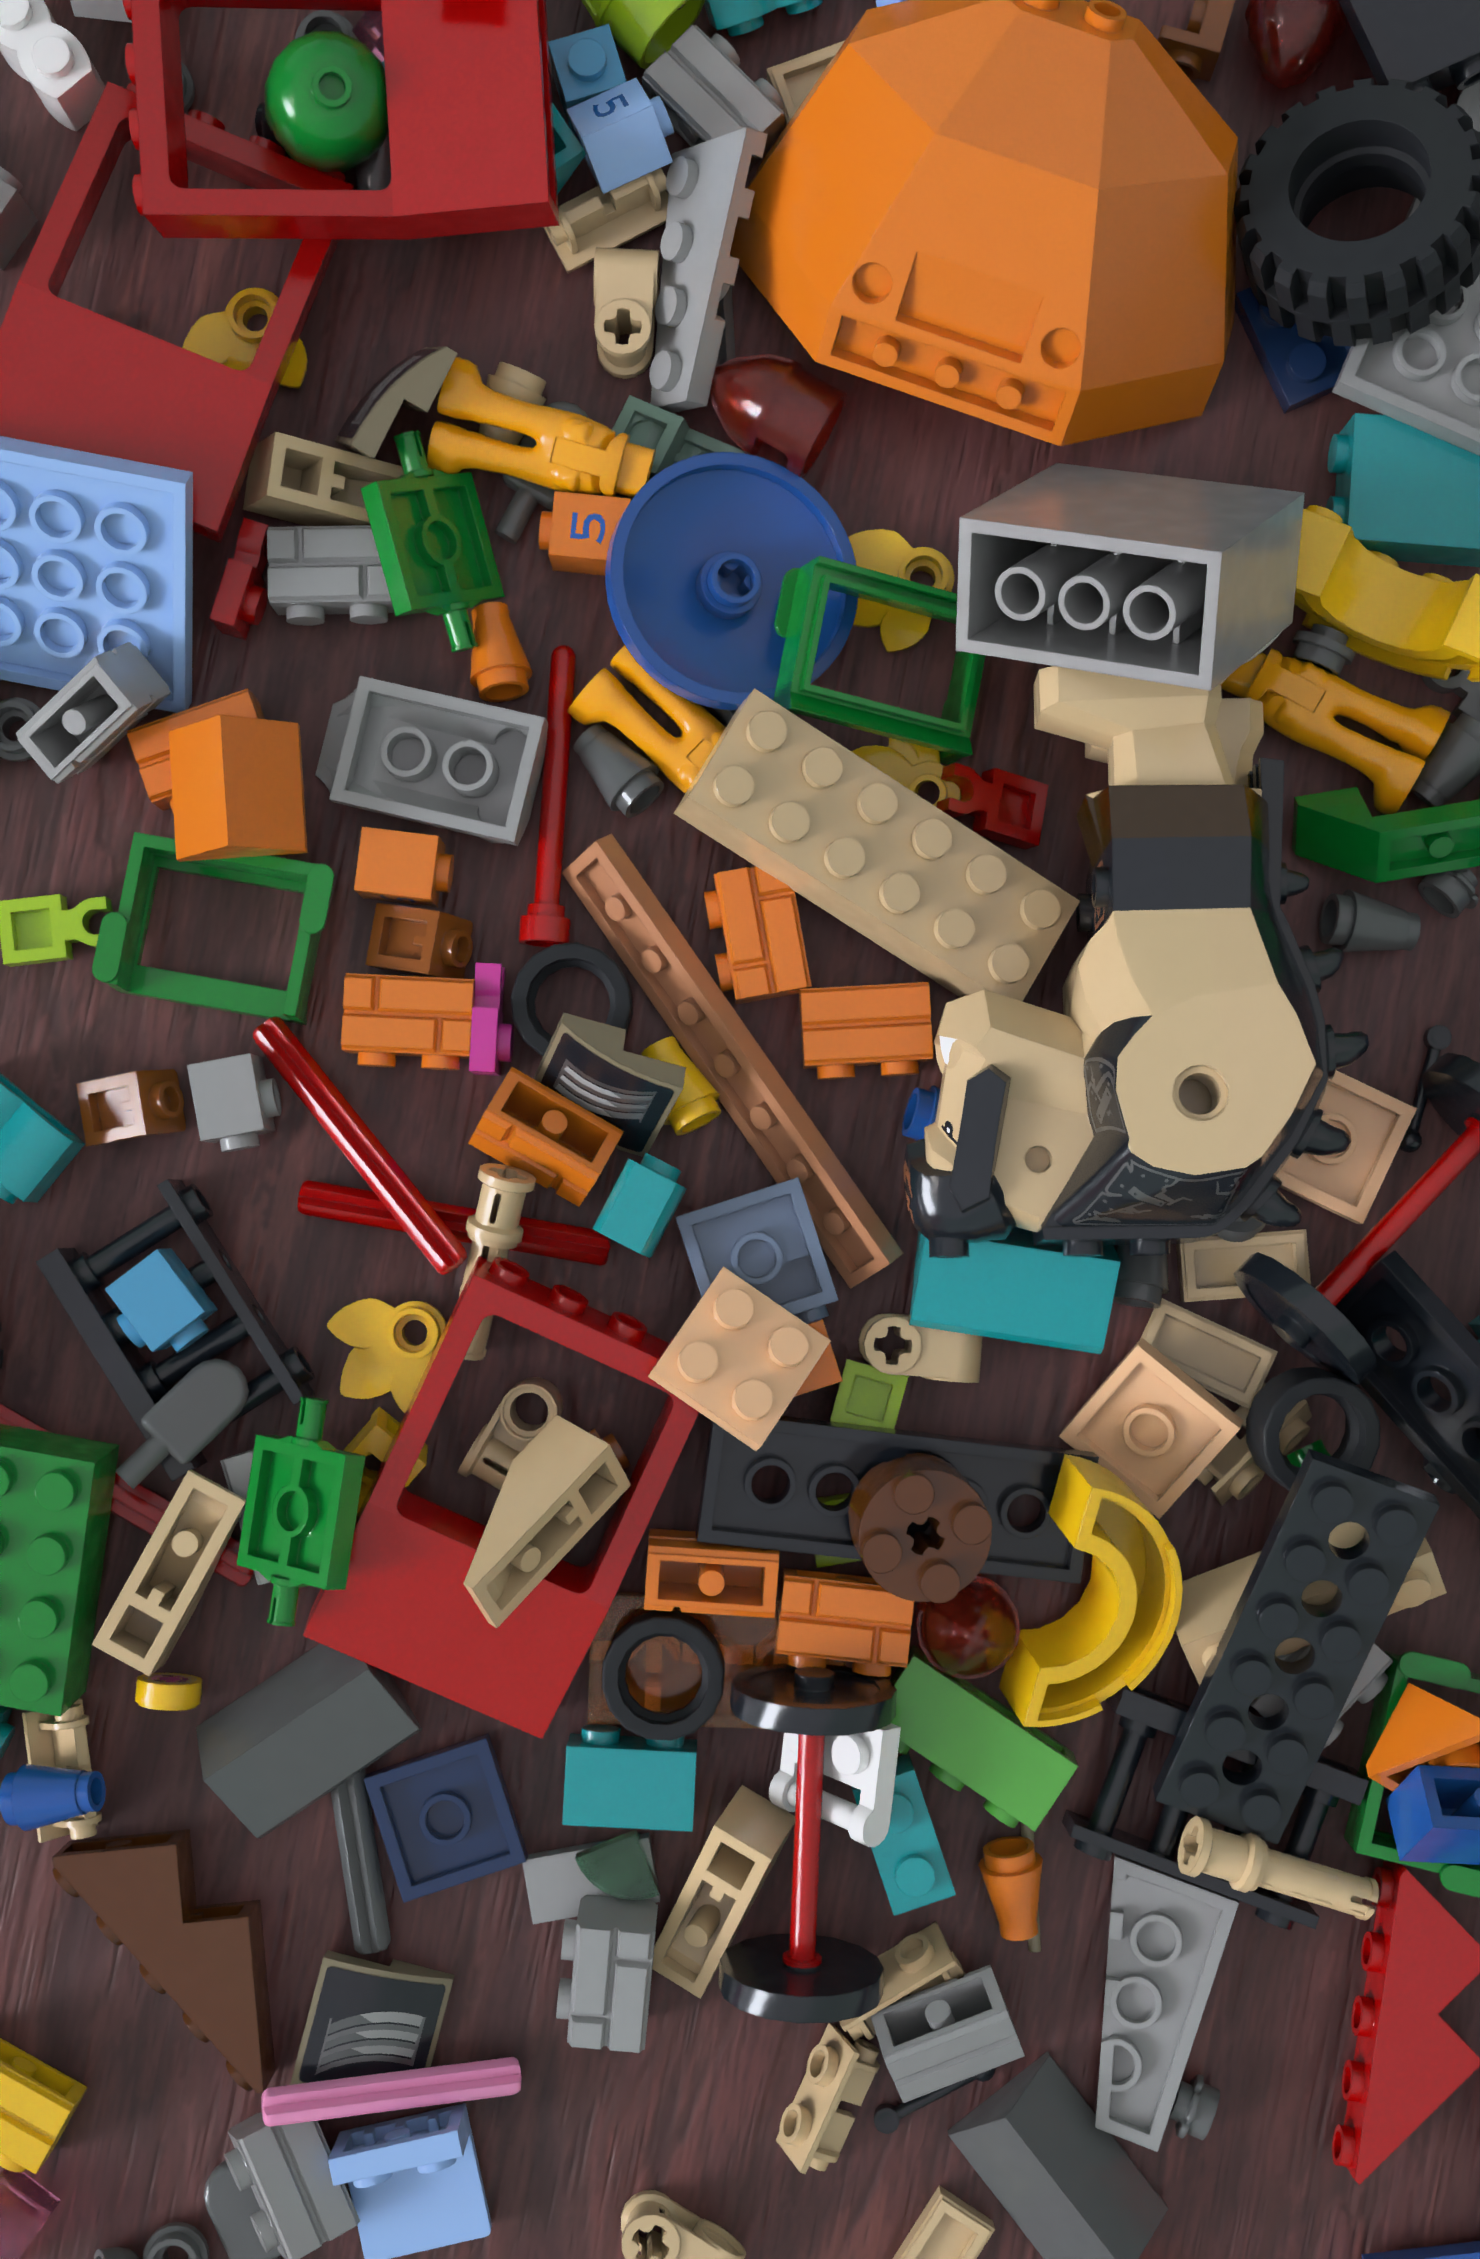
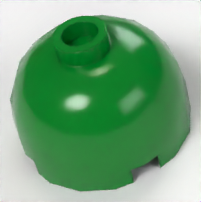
(327, 101)

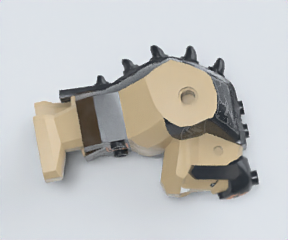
(1185, 1021)

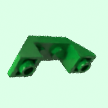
(1343, 835)

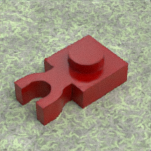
(241, 592)
(1003, 804)

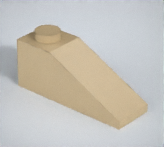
(311, 482)
(543, 1509)
(171, 1574)
(721, 1889)

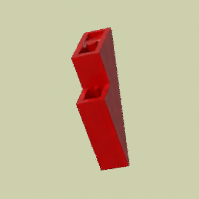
(1404, 2049)

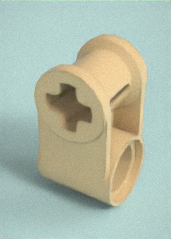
(625, 304)
(926, 1351)
(507, 1433)
(682, 2234)

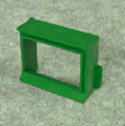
(800, 623)
(124, 932)
(1362, 1819)

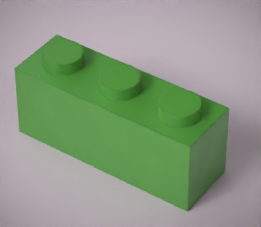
(979, 1743)

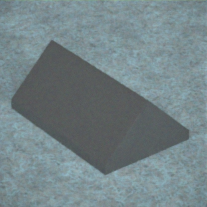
(301, 1736)
(1057, 2172)

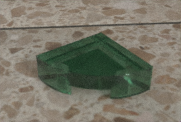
(620, 1868)

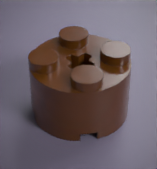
(931, 1562)

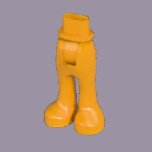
(569, 450)
(610, 702)
(1302, 706)

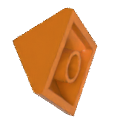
(237, 788)
(1424, 1733)

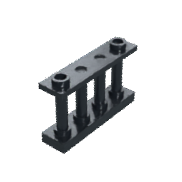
(142, 1384)
(1141, 1718)

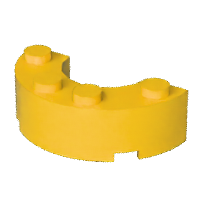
(1385, 611)
(1123, 1615)

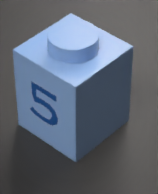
(622, 134)

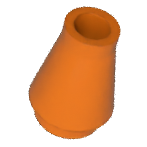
(499, 661)
(1013, 1884)

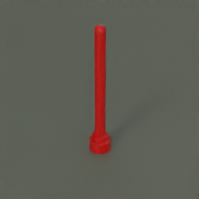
(545, 918)

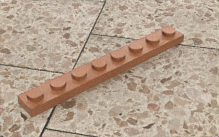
(730, 1058)

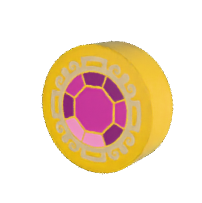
(168, 1691)

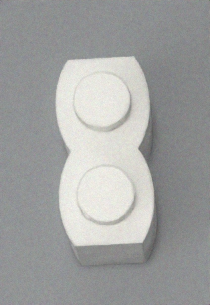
(50, 61)

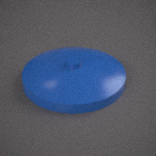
(703, 572)

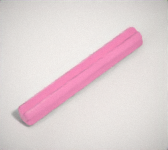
(390, 2091)

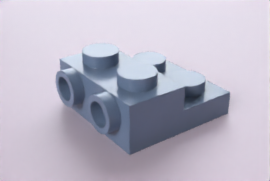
(765, 1242)

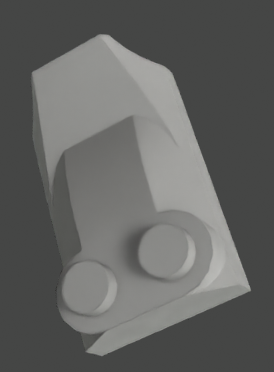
(434, 759)

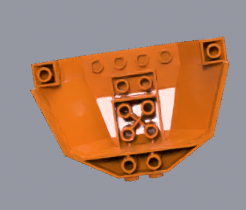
(1006, 217)

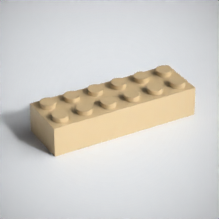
(875, 853)

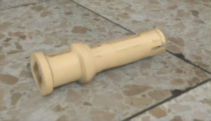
(495, 1228)
(1251, 1864)

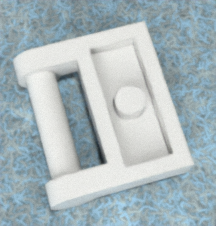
(858, 1760)

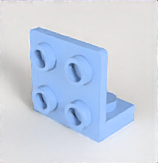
(413, 2182)

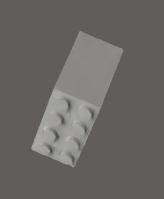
(1128, 573)

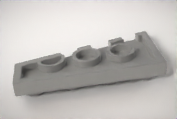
(697, 267)
(1157, 1984)

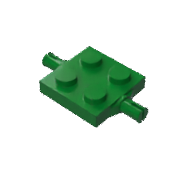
(432, 542)
(300, 1512)

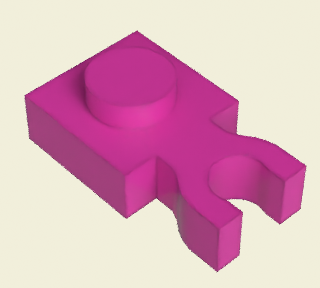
(490, 1037)

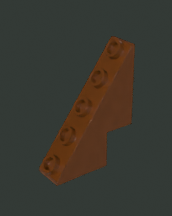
(199, 1955)

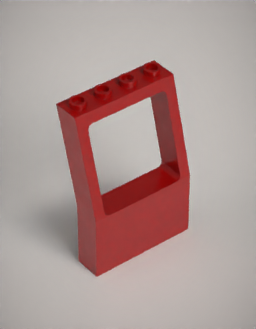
(462, 126)
(127, 394)
(411, 1556)

